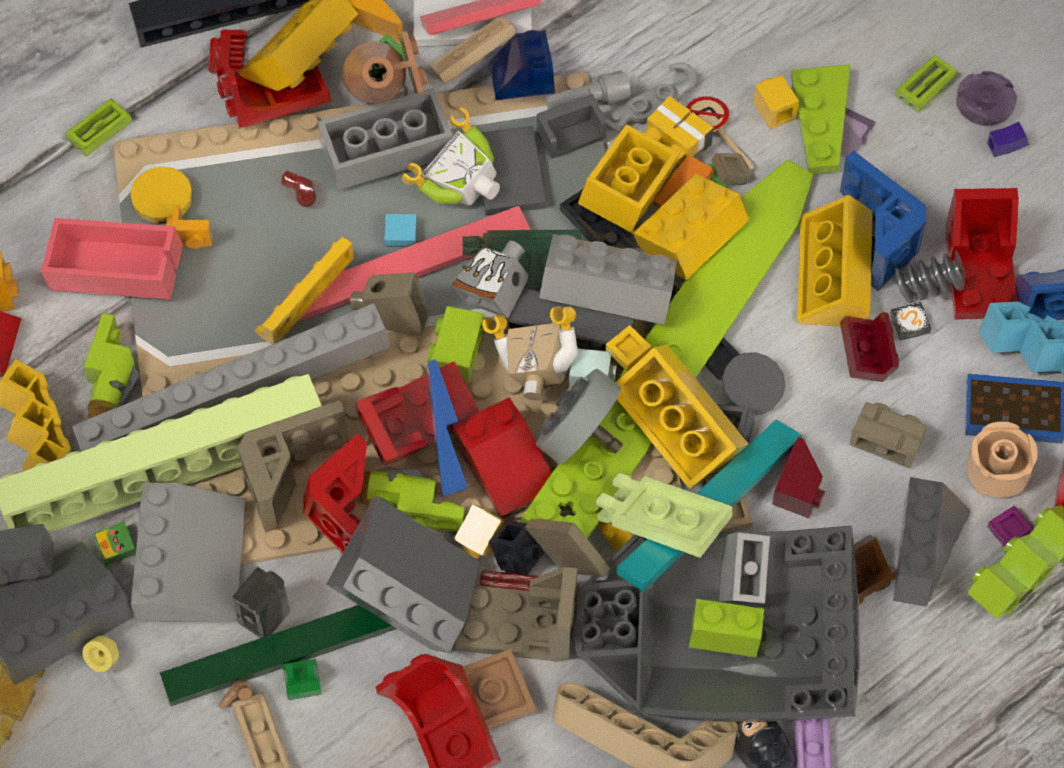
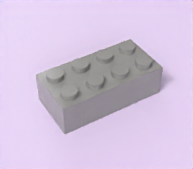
(384, 138)
(608, 279)

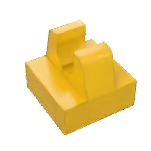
(628, 348)

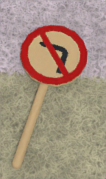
(717, 115)

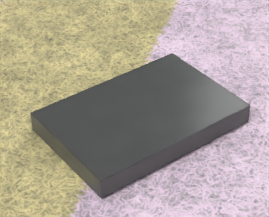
(516, 170)

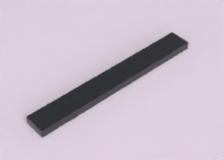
(600, 229)

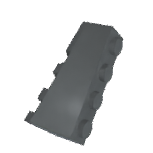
(928, 534)

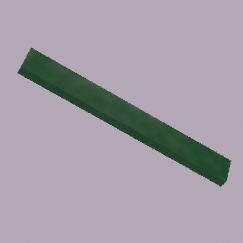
(270, 652)

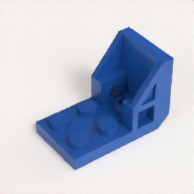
(897, 215)

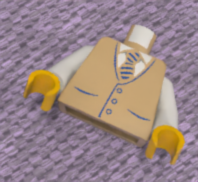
(536, 353)

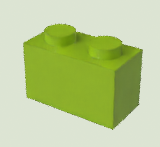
(458, 340)
(726, 628)

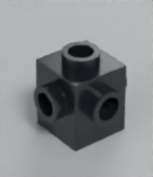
(515, 548)

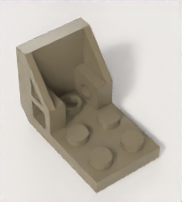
(271, 448)
(527, 622)

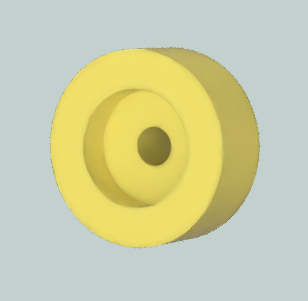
(101, 653)

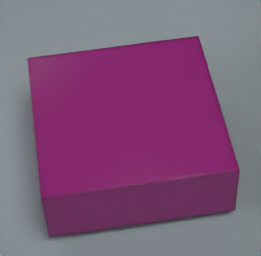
(1008, 525)

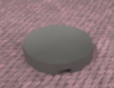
(753, 382)

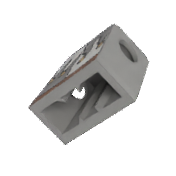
(493, 279)

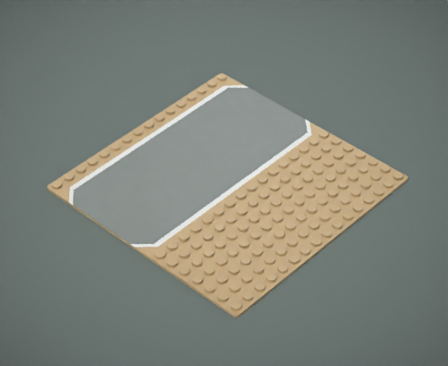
(270, 244)

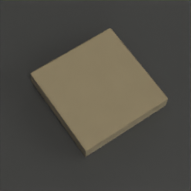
(568, 546)

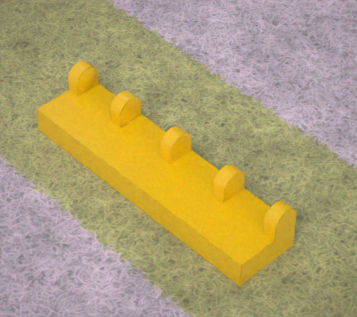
(307, 292)

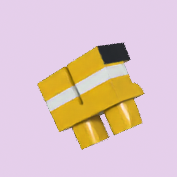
(679, 129)

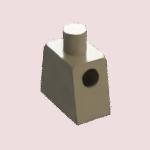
(397, 300)

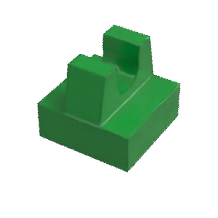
(302, 679)

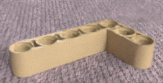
(637, 740)

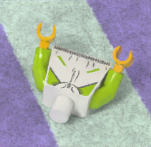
(460, 169)

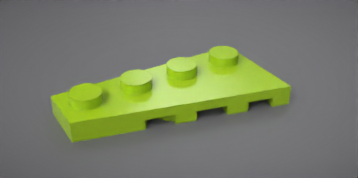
(821, 114)

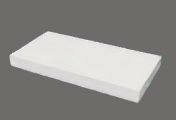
(520, 20)

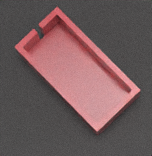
(112, 258)

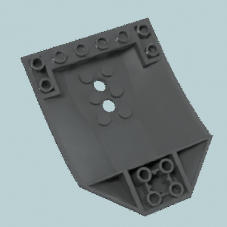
(643, 637)

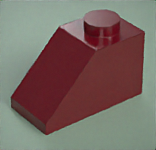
(800, 482)

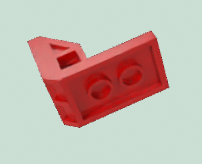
(985, 235)
(401, 417)
(333, 493)

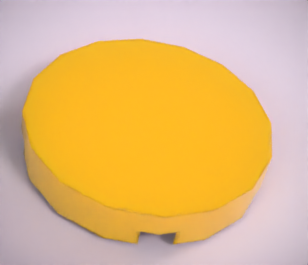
(158, 191)

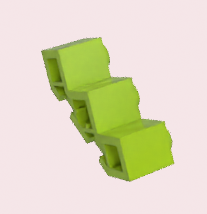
(1024, 566)

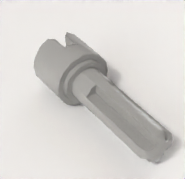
(608, 88)

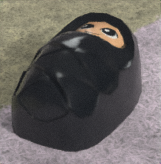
(763, 745)

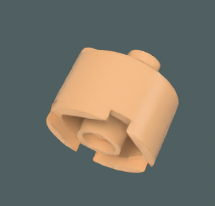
(1001, 460)

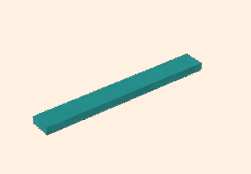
(728, 487)

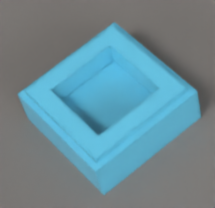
(400, 229)

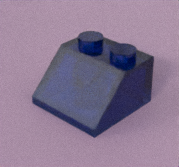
(523, 67)

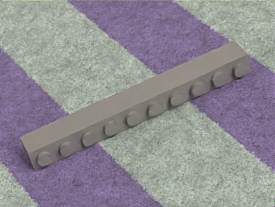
(309, 352)

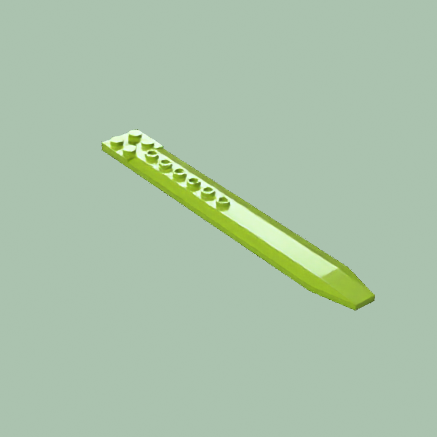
(693, 330)

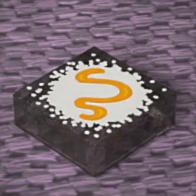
(910, 321)

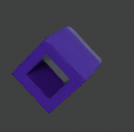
(1007, 139)

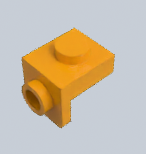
(192, 233)

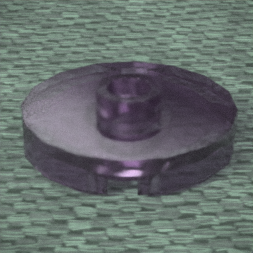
(988, 87)

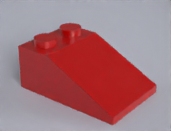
(502, 456)

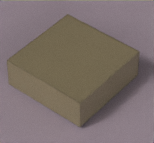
(731, 168)

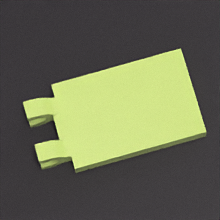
(664, 514)

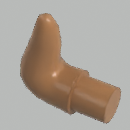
(239, 690)

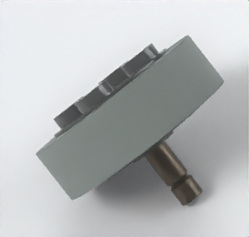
(579, 417)

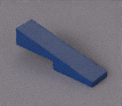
(444, 416)

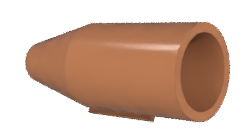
(360, 61)

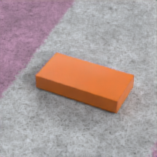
(686, 170)

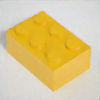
(628, 178)
(693, 224)

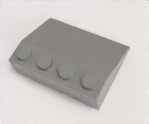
(187, 554)

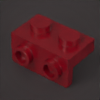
(869, 347)

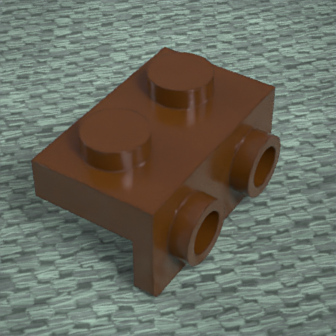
(871, 567)

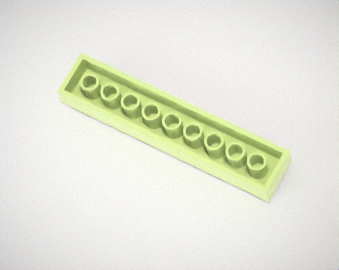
(172, 452)

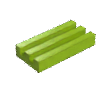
(912, 98)
(101, 130)

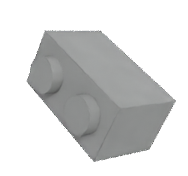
(744, 569)

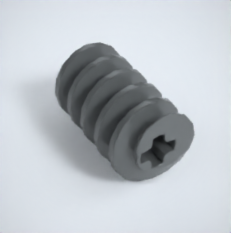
(931, 278)

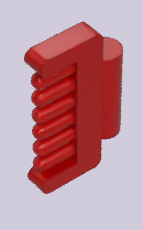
(232, 46)

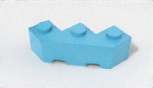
(1012, 328)

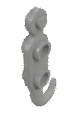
(643, 105)

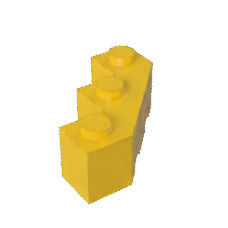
(35, 419)

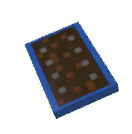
(1028, 403)

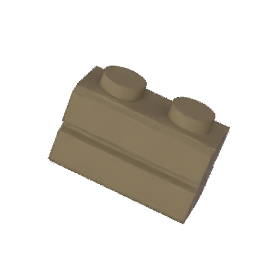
(888, 434)

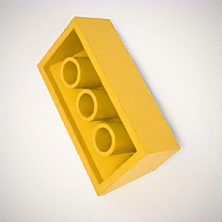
(300, 43)
(835, 263)
(679, 416)

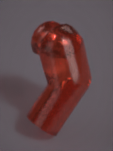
(303, 187)

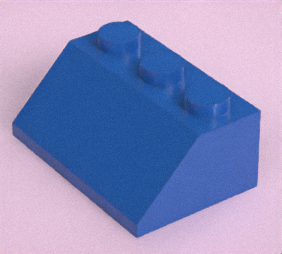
(1042, 293)

